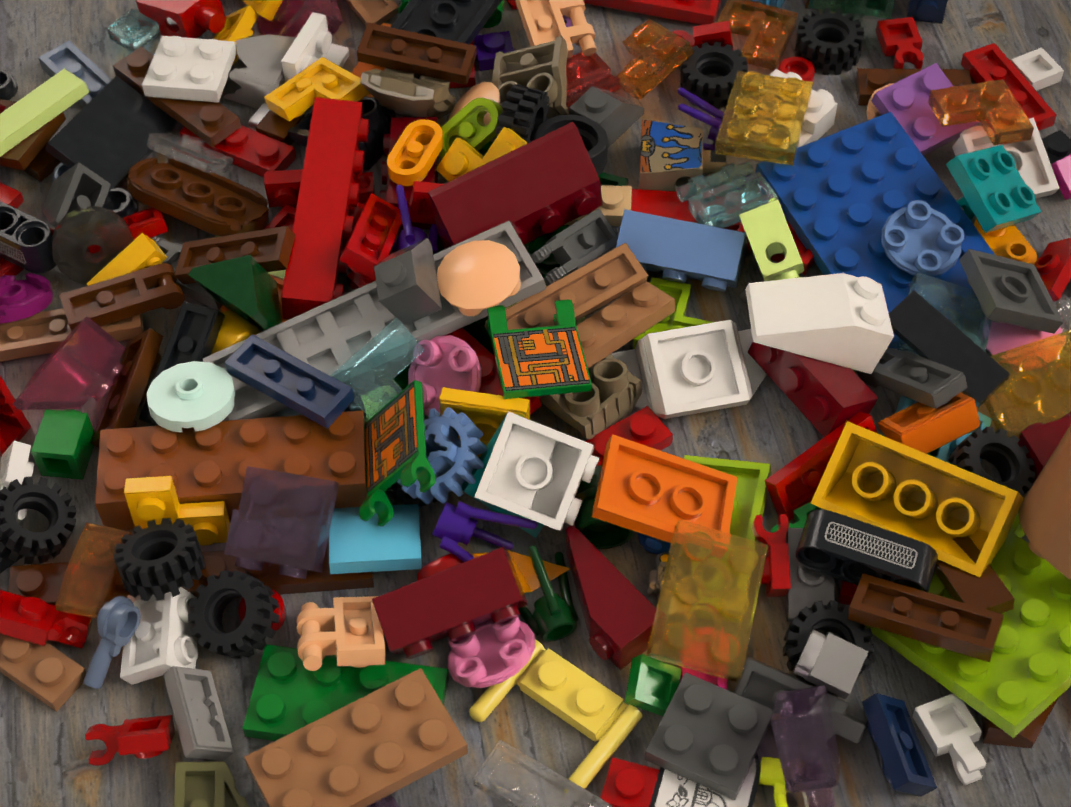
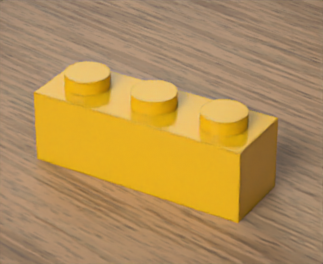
(136, 256)

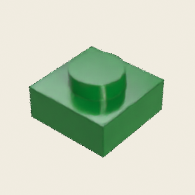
(651, 684)

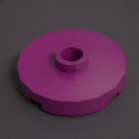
(23, 297)

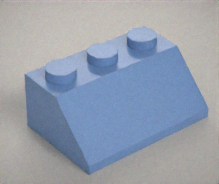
(685, 249)

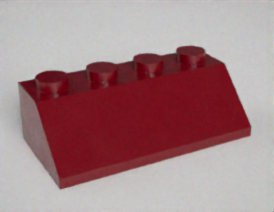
(530, 187)

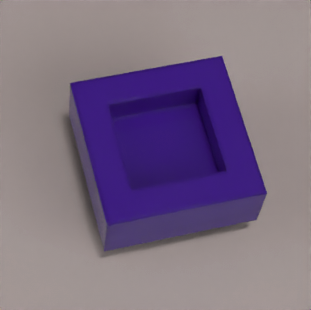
(488, 45)

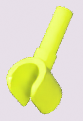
(772, 775)

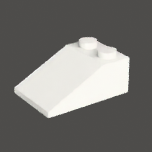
(822, 318)

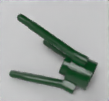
(552, 616)

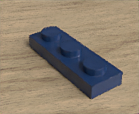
(290, 381)

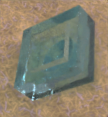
(133, 30)

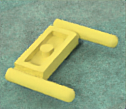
(574, 699)

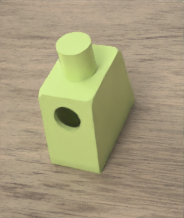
(771, 235)

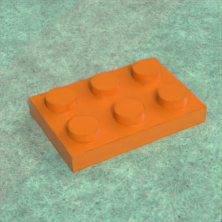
(656, 489)

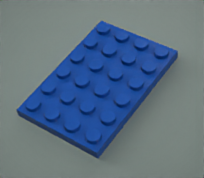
(848, 189)

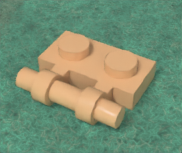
(544, 22)
(354, 638)

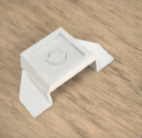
(694, 369)

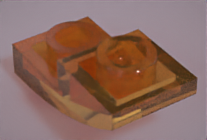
(91, 571)

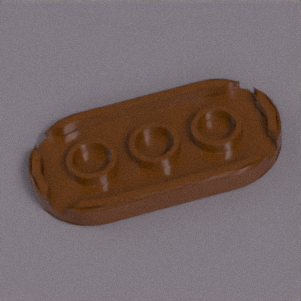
(198, 197)

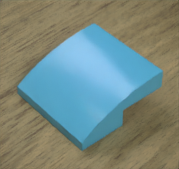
(367, 547)

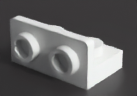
(310, 45)
(160, 639)

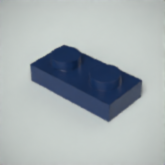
(898, 745)

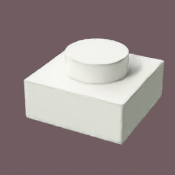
(1038, 68)

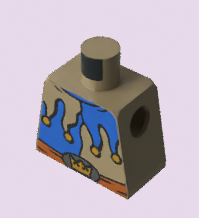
(673, 155)

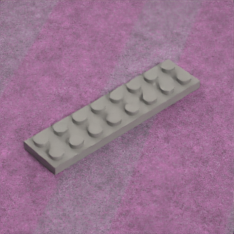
(344, 325)

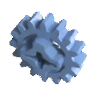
(449, 456)

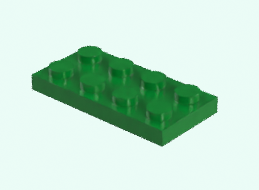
(293, 697)

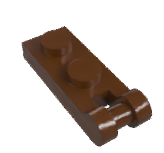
(124, 296)

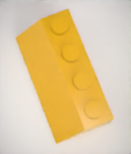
(917, 497)

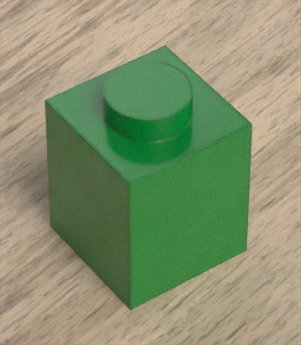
(63, 444)

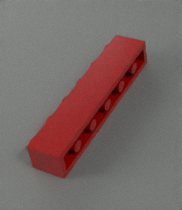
(324, 205)

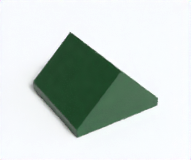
(242, 288)

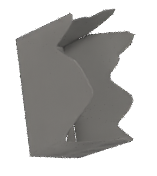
(264, 68)

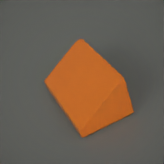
(932, 428)

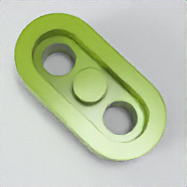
(470, 126)

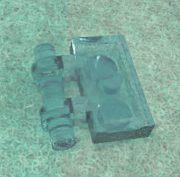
(725, 194)

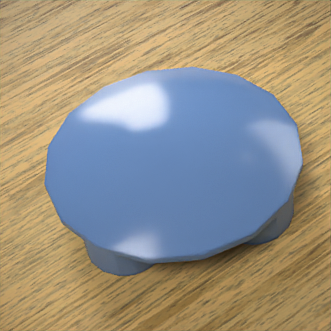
(922, 240)

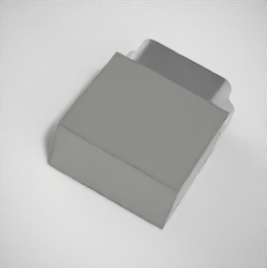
(831, 663)

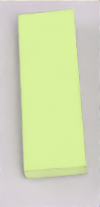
(39, 108)

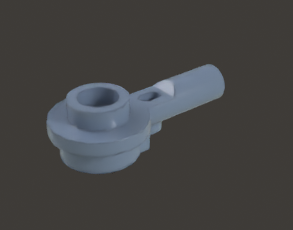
(116, 626)

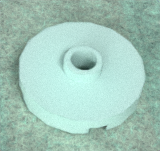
(191, 396)

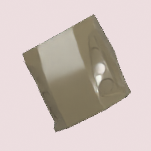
(538, 68)
(409, 96)
(610, 401)

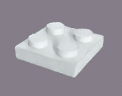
(189, 69)

